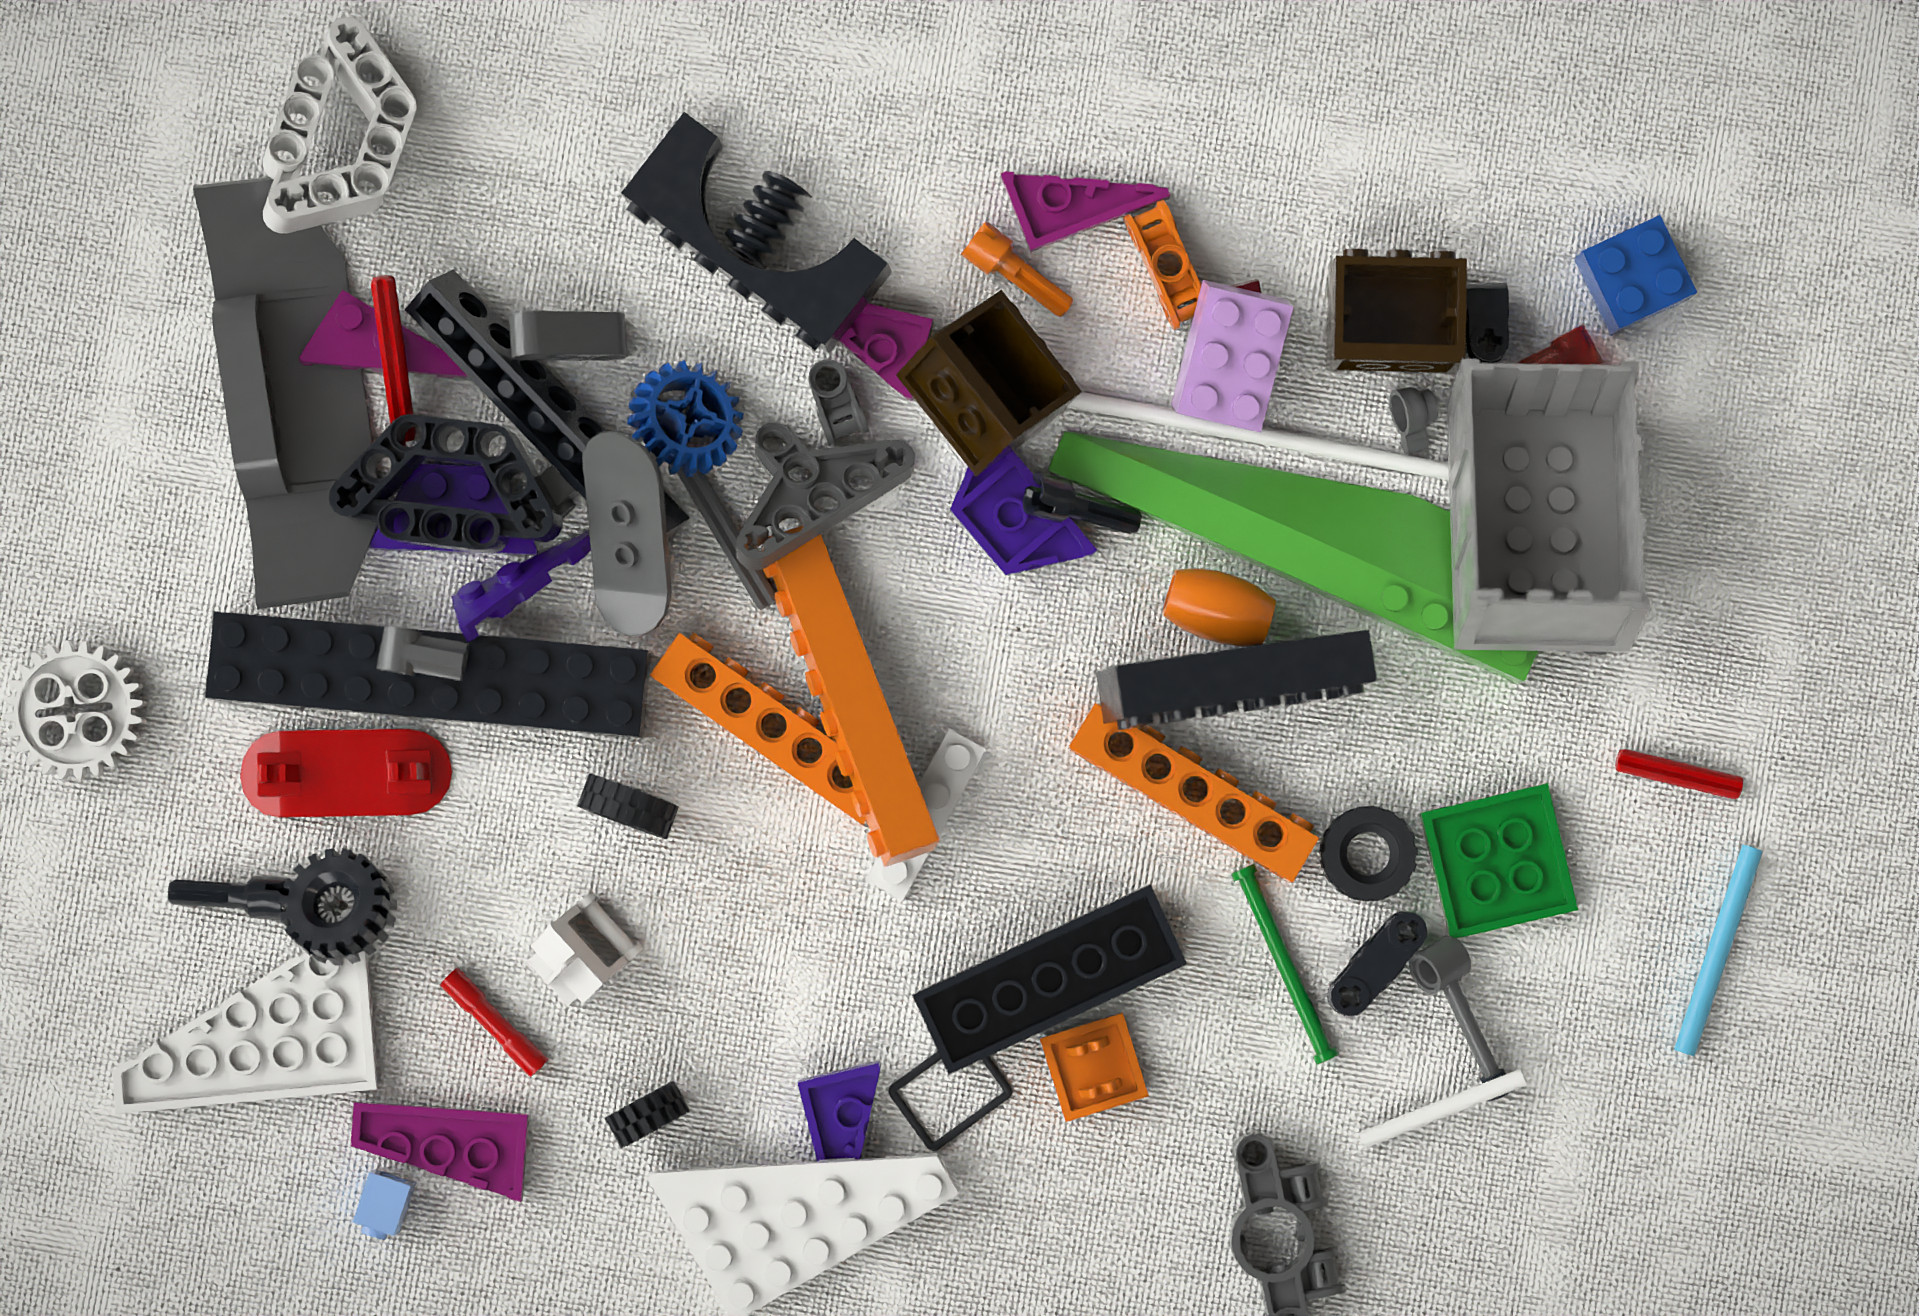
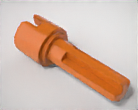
(993, 253)

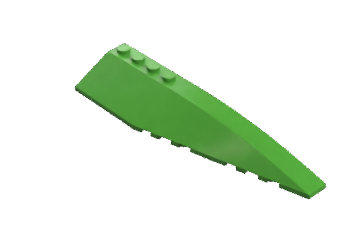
(1336, 538)

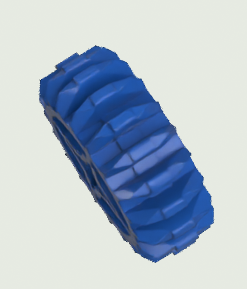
(716, 423)

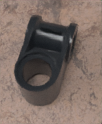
(1487, 316)

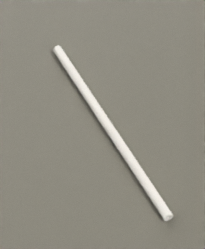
(1266, 437)

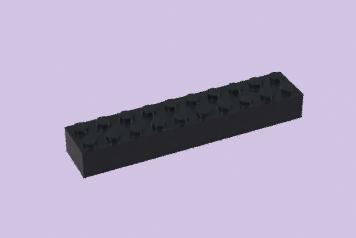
(503, 683)

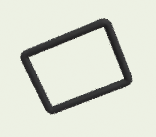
(934, 1146)

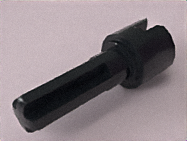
(1059, 501)
(257, 897)

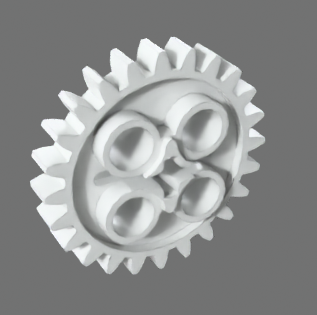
(71, 672)

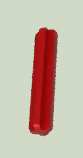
(1679, 774)

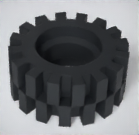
(647, 1114)

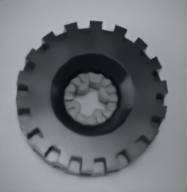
(321, 889)

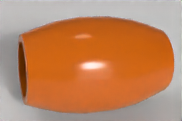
(1219, 607)

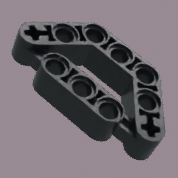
(423, 517)

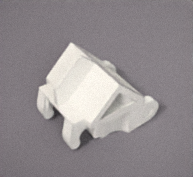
(570, 962)

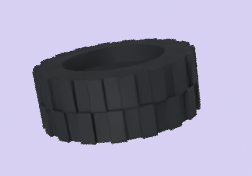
(628, 806)
(1400, 863)

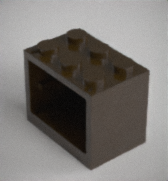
(1396, 312)
(988, 382)

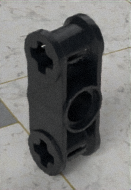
(1377, 963)

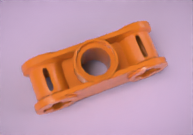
(1159, 241)

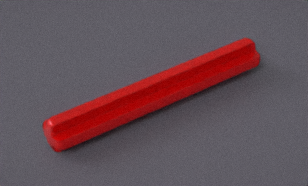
(392, 349)

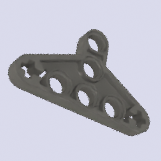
(830, 478)

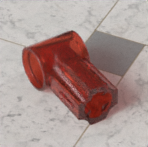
(1570, 348)

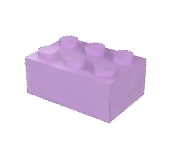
(1232, 356)

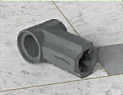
(412, 653)

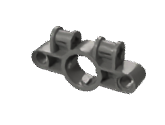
(1266, 1186)

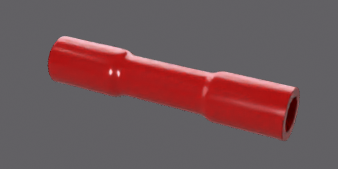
(474, 1002)

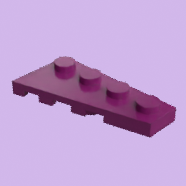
(461, 1144)

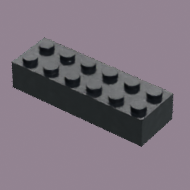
(1236, 676)
(1049, 979)

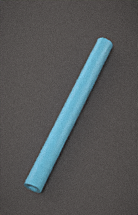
(1718, 950)

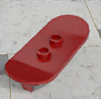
(345, 773)

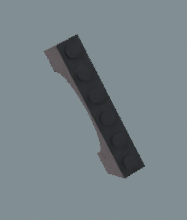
(813, 300)

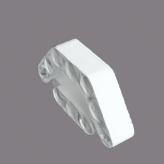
(310, 102)

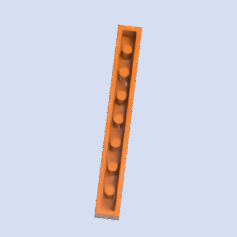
(852, 703)

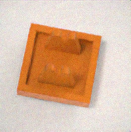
(1094, 1067)

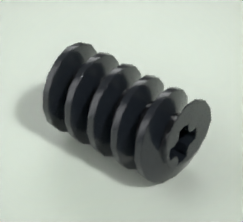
(765, 217)

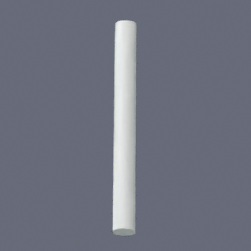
(1443, 1108)

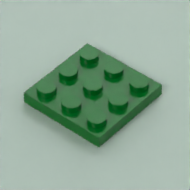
(1498, 861)

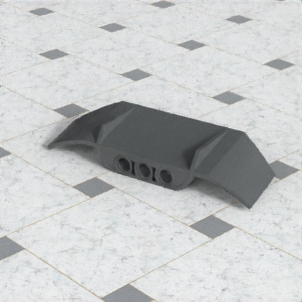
(286, 421)

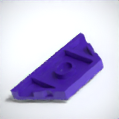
(451, 487)
(995, 518)

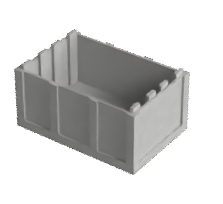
(1546, 507)

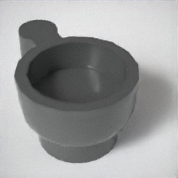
(1411, 413)

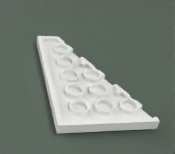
(281, 1037)
(785, 1223)

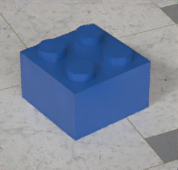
(1635, 275)

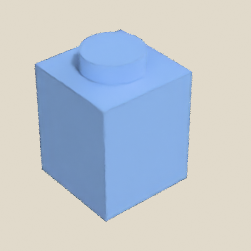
(383, 1204)

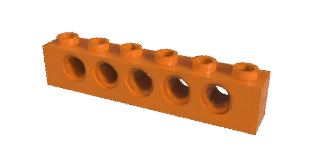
(676, 673)
(1283, 859)

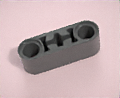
(568, 335)

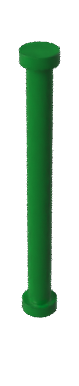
(1285, 964)

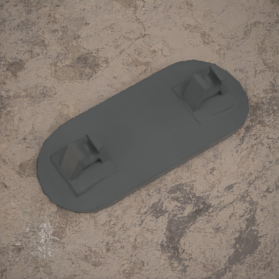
(627, 533)

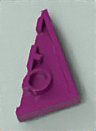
(1061, 207)
(351, 340)
(887, 341)

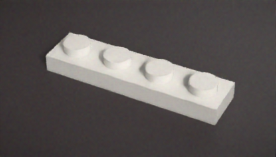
(941, 790)

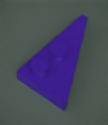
(513, 584)
(839, 1109)

